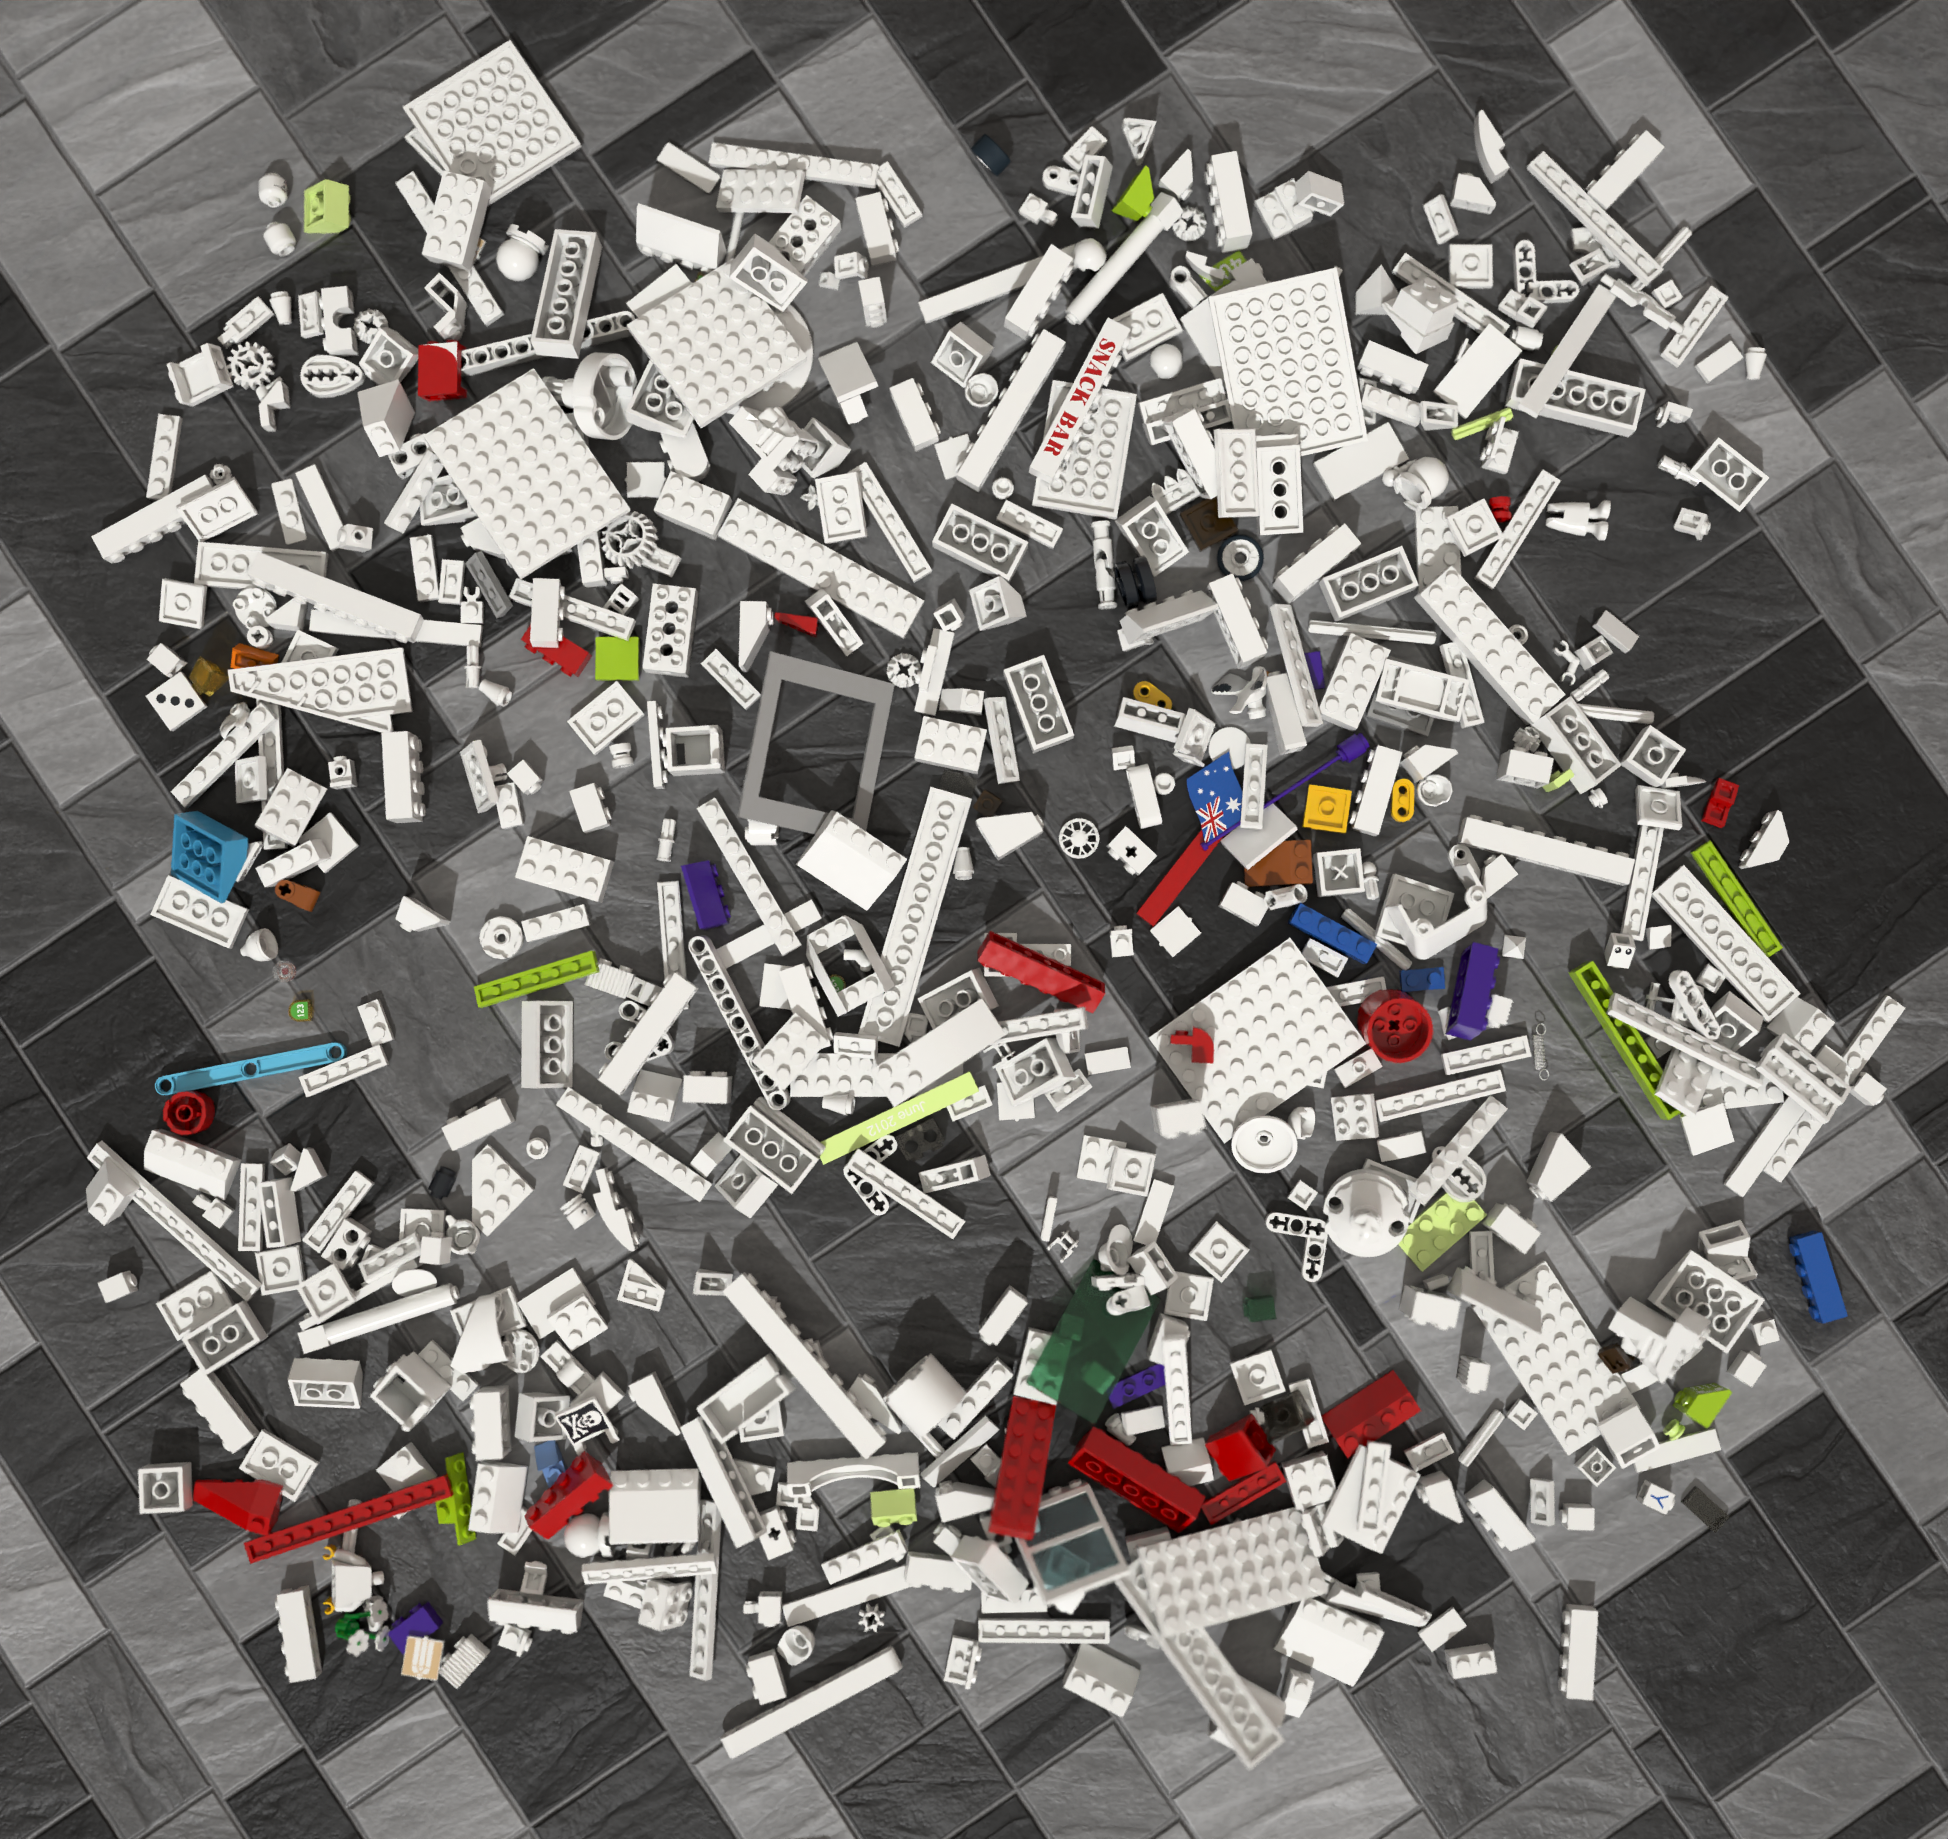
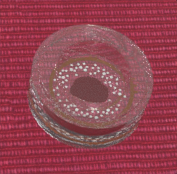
(284, 971)

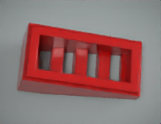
(804, 624)

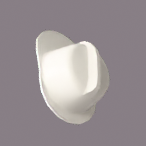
(1115, 1252)

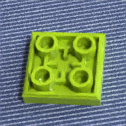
(617, 659)

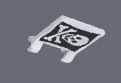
(584, 1422)

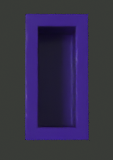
(420, 1623)

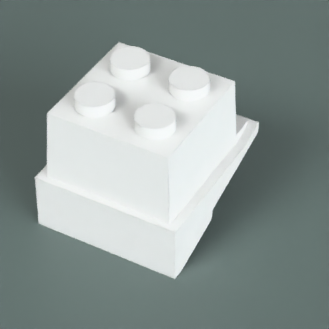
(1423, 314)

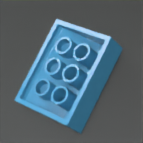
(207, 854)

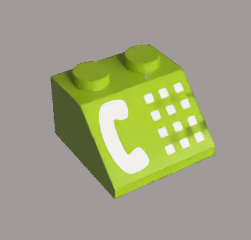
(1702, 1402)

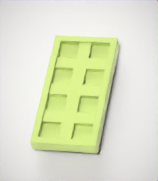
(1439, 1229)

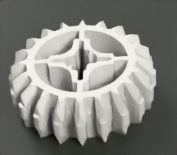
(632, 547)

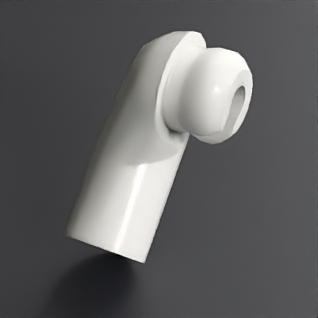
(860, 957)

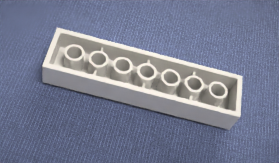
(1489, 645)

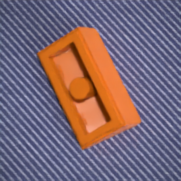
(248, 656)

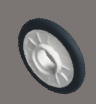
(1245, 545)

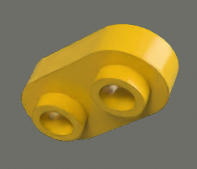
(1154, 695)
(1403, 801)

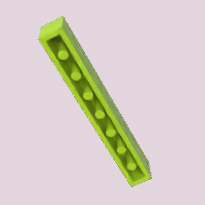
(1623, 1036)

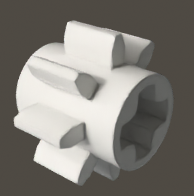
(1527, 739)
(867, 1613)

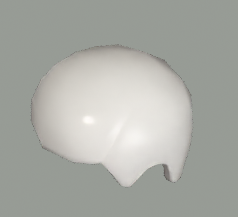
(1089, 255)
(1166, 361)
(981, 390)
(1434, 790)
(1302, 1121)

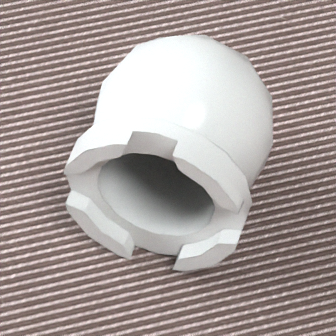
(519, 255)
(1422, 482)
(588, 1535)

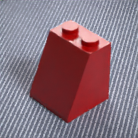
(1240, 1448)

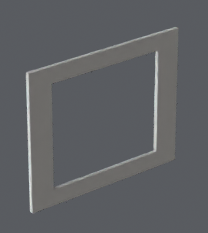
(828, 679)

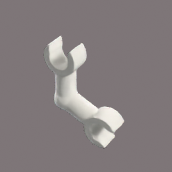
(1574, 662)

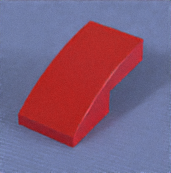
(1719, 803)

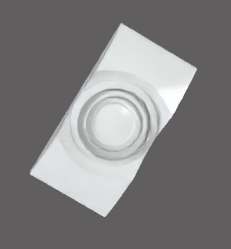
(1422, 690)

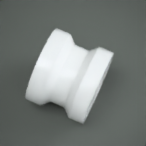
(262, 641)

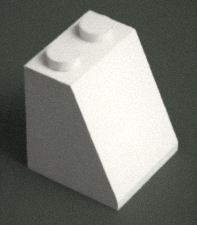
(386, 416)
(1009, 832)
(1555, 1168)

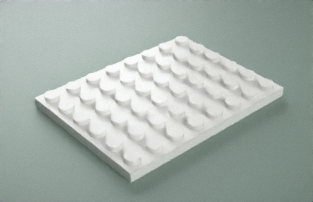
(1290, 361)
(527, 473)
(1270, 1038)

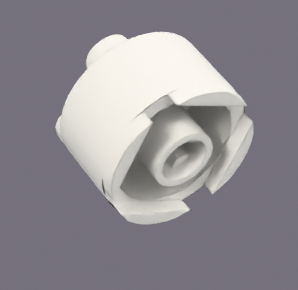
(761, 833)

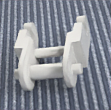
(1003, 1058)
(1059, 1240)

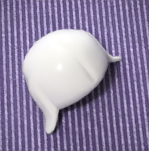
(464, 1235)

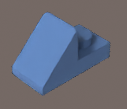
(550, 1461)

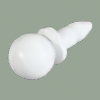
(1390, 475)

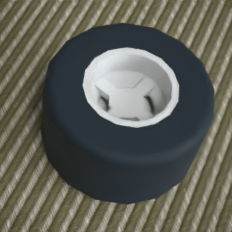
(990, 155)

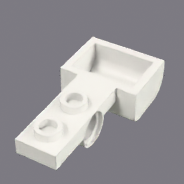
(1057, 952)
(577, 1377)

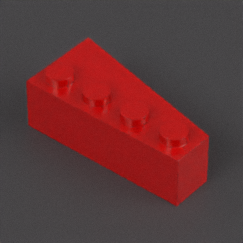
(568, 1495)

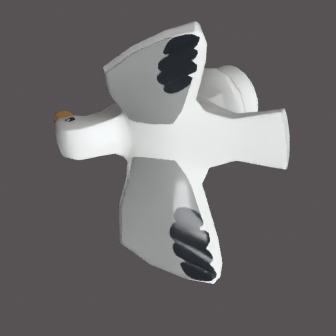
(1248, 692)

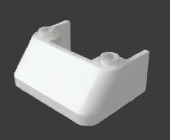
(1427, 941)

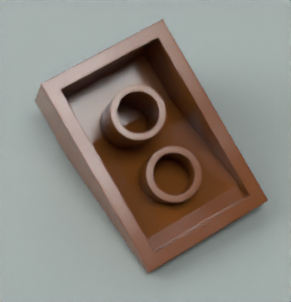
(1283, 866)

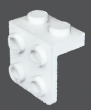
(665, 1604)

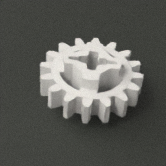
(253, 374)

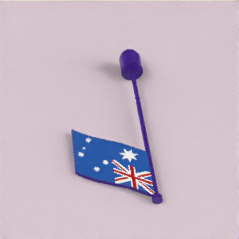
(1219, 796)

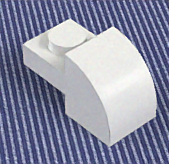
(1524, 310)

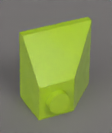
(1137, 197)

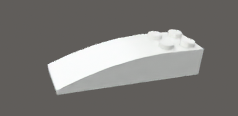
(938, 1052)

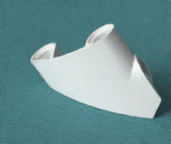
(481, 1338)

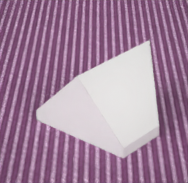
(1139, 136)
(1374, 293)

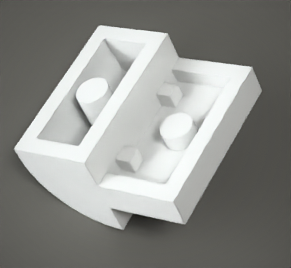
(1319, 1536)

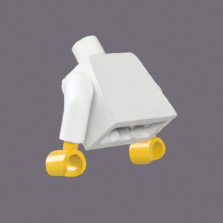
(350, 1580)

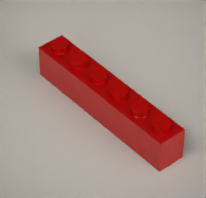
(1040, 972)

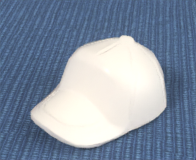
(796, 1644)

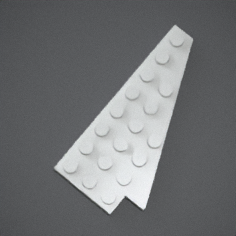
(345, 688)

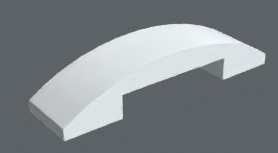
(1640, 1377)

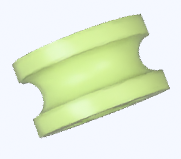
(1674, 1430)

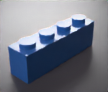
(1332, 933)
(1817, 1276)

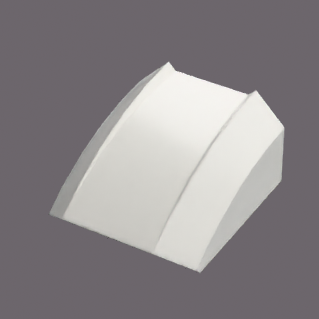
(388, 357)

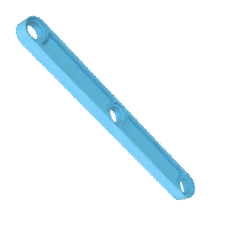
(237, 1071)

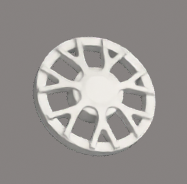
(1079, 838)

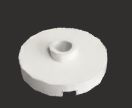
(490, 937)

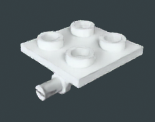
(1678, 1013)

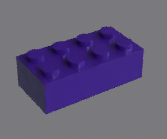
(1472, 991)

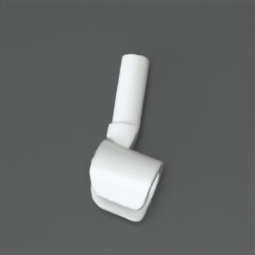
(262, 391)

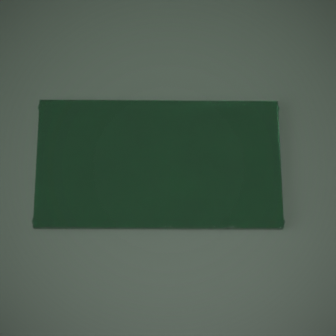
(1089, 1348)

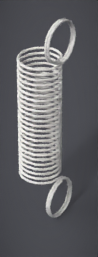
(1536, 1049)

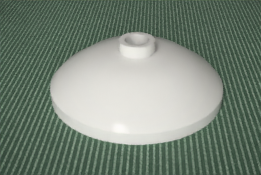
(1266, 1153)

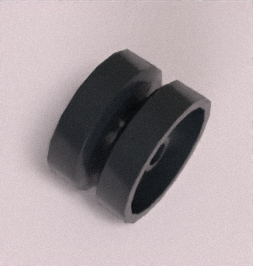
(1135, 581)

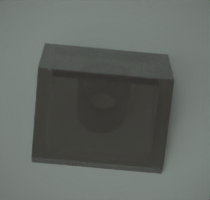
(1286, 1416)

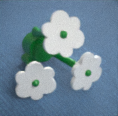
(349, 1629)

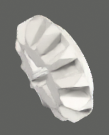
(1193, 232)
(378, 319)
(893, 669)

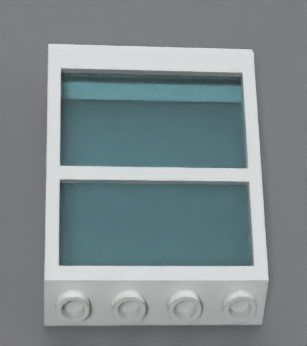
(1071, 1545)

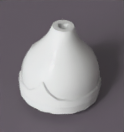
(260, 946)

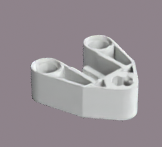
(638, 1010)

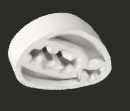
(327, 388)
(1472, 1171)

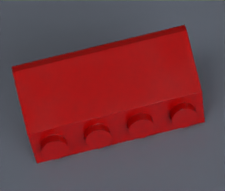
(1370, 1413)

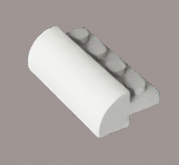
(1205, 397)
(1803, 1077)

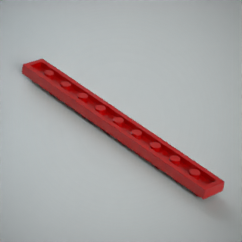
(349, 1518)

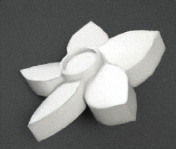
(811, 497)

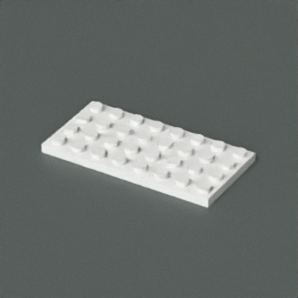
(1561, 1367)
(1230, 1572)

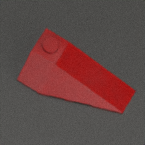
(246, 1504)

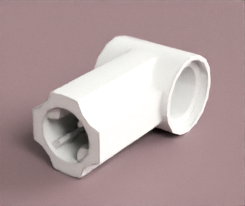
(1187, 289)
(1285, 896)

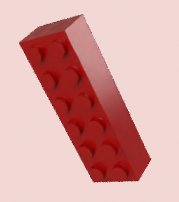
(1022, 1468)
(1136, 1479)

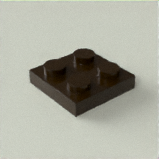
(1205, 525)

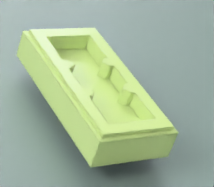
(1558, 779)

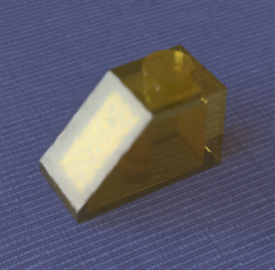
(207, 677)

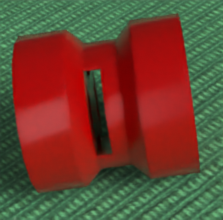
(1500, 508)

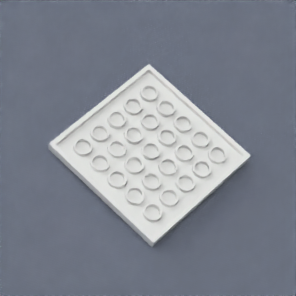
(493, 122)
(716, 344)

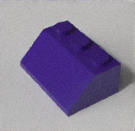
(706, 894)

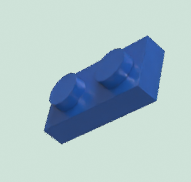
(1422, 979)

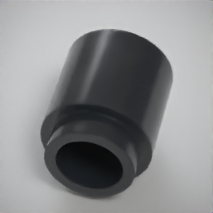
(442, 1182)

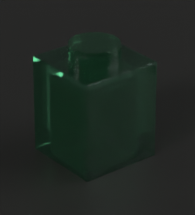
(1259, 1308)

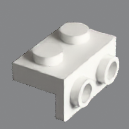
(962, 1660)

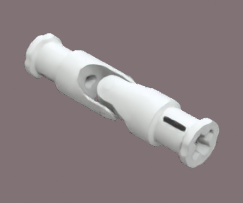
(1104, 567)

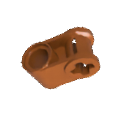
(300, 895)

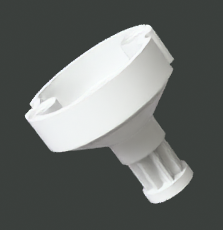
(598, 394)
(1366, 1212)

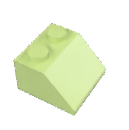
(326, 207)

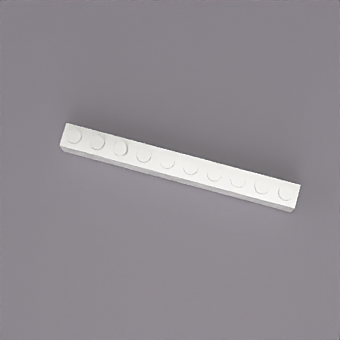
(805, 1365)

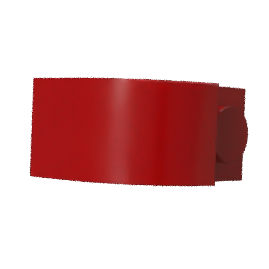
(1201, 1044)

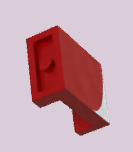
(440, 371)

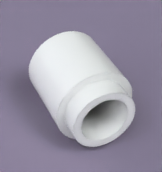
(1526, 338)

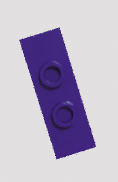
(1138, 1385)

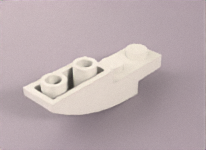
(617, 1220)

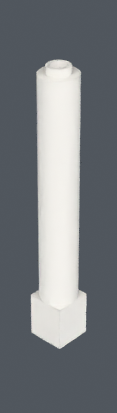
(1162, 216)
(378, 1317)

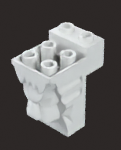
(779, 445)
(1657, 1339)

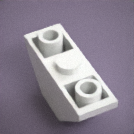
(1767, 843)

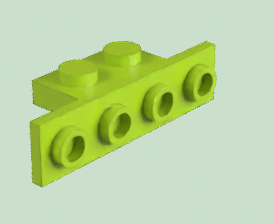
(458, 1507)

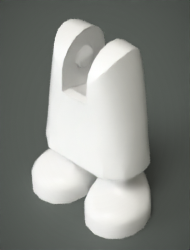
(1576, 518)

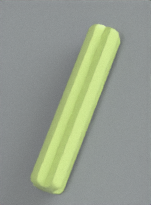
(1480, 424)

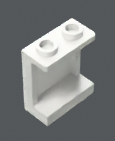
(200, 376)

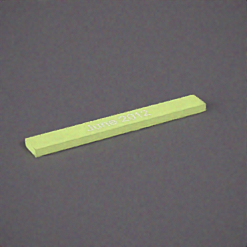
(898, 1117)

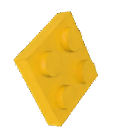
(1327, 809)

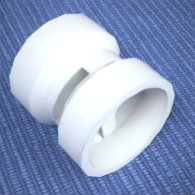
(621, 755)

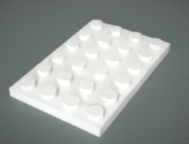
(1097, 466)

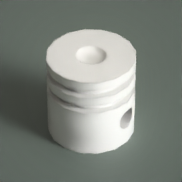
(578, 1211)

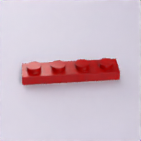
(1242, 1493)

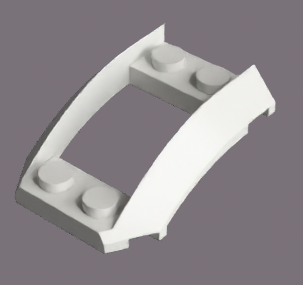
(860, 991)

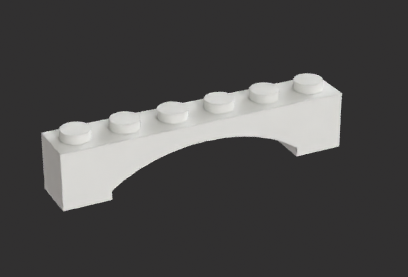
(807, 1476)

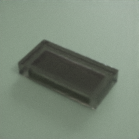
(1705, 1509)

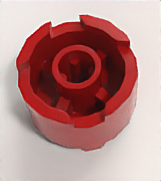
(201, 1110)

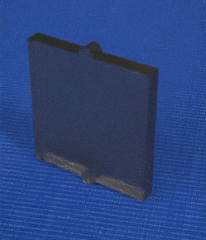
(957, 783)

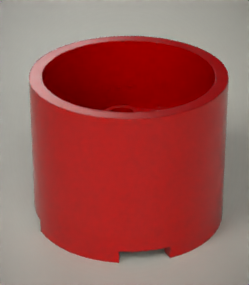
(1410, 1032)

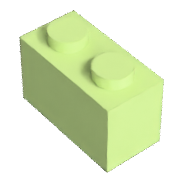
(893, 1507)

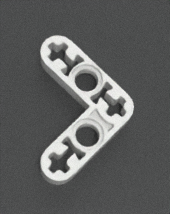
(1535, 287)
(852, 1178)
(1311, 1238)

